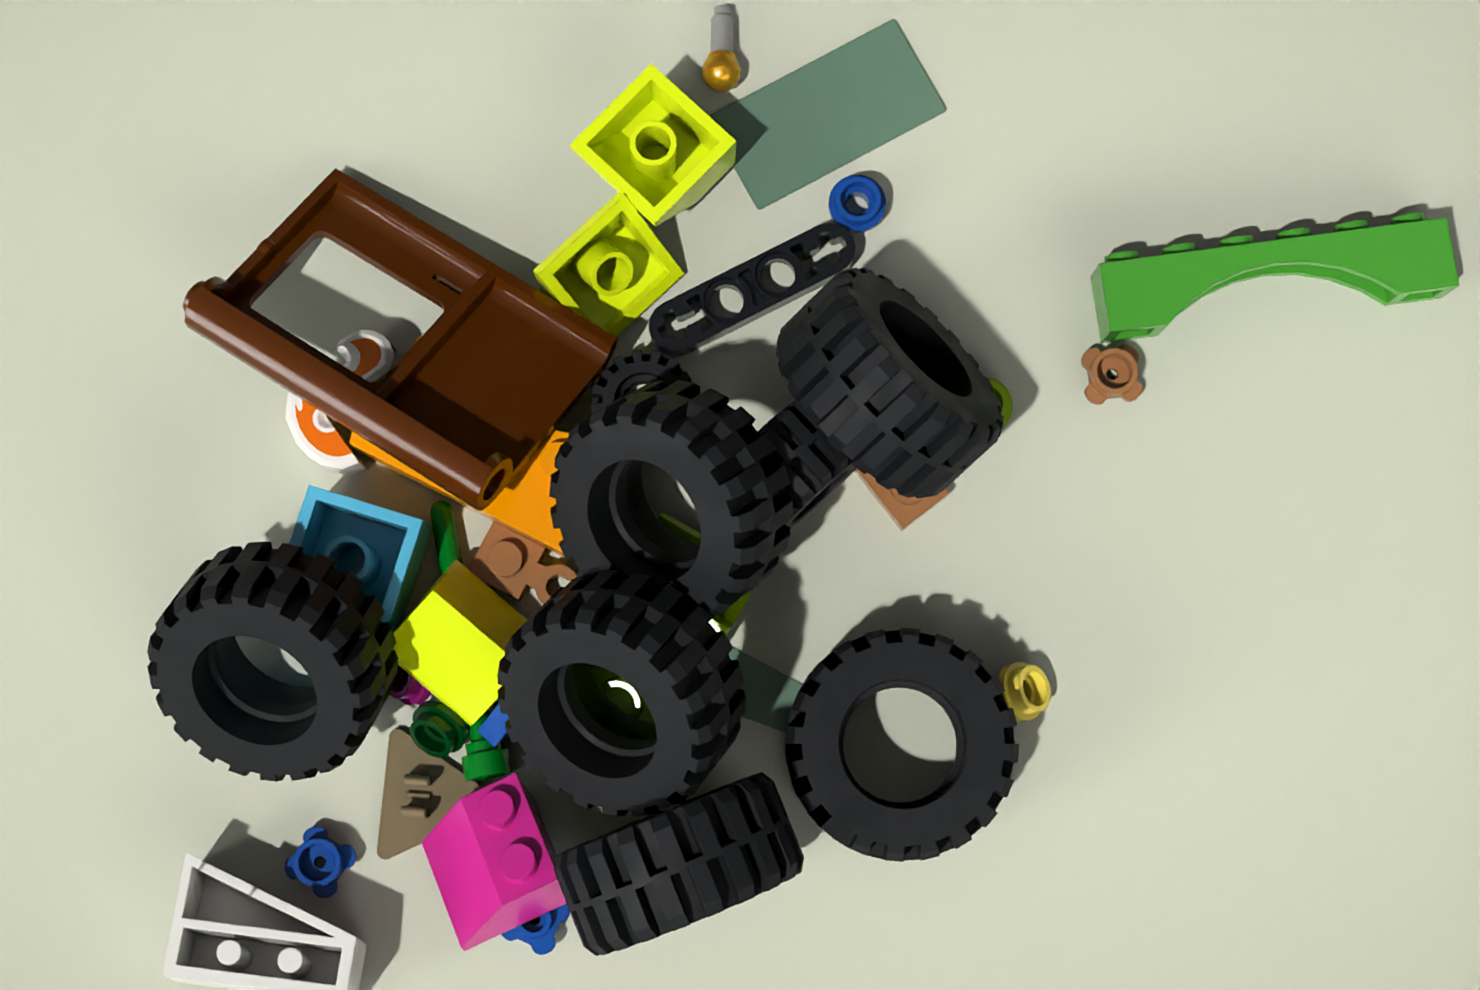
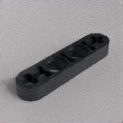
(748, 283)

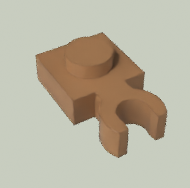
(513, 564)

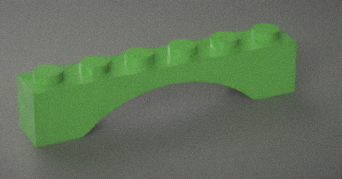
(1387, 263)

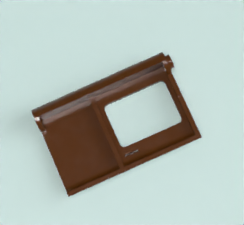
(469, 392)

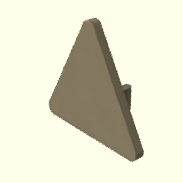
(415, 794)

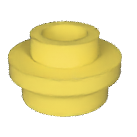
(1025, 690)

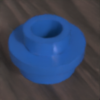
(861, 187)

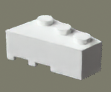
(250, 940)

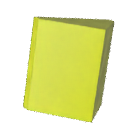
(609, 267)
(457, 641)

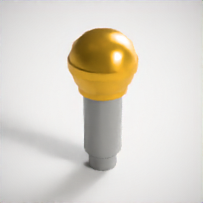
(721, 68)

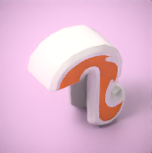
(315, 433)

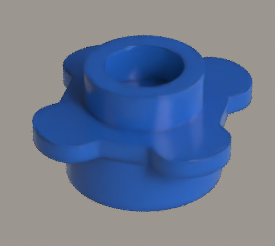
(303, 865)
(541, 935)

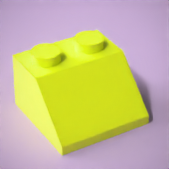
(656, 147)

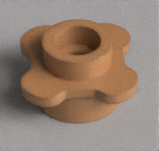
(1123, 362)

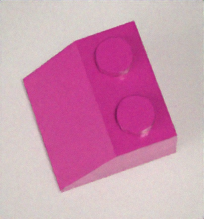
(493, 862)

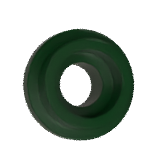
(438, 729)

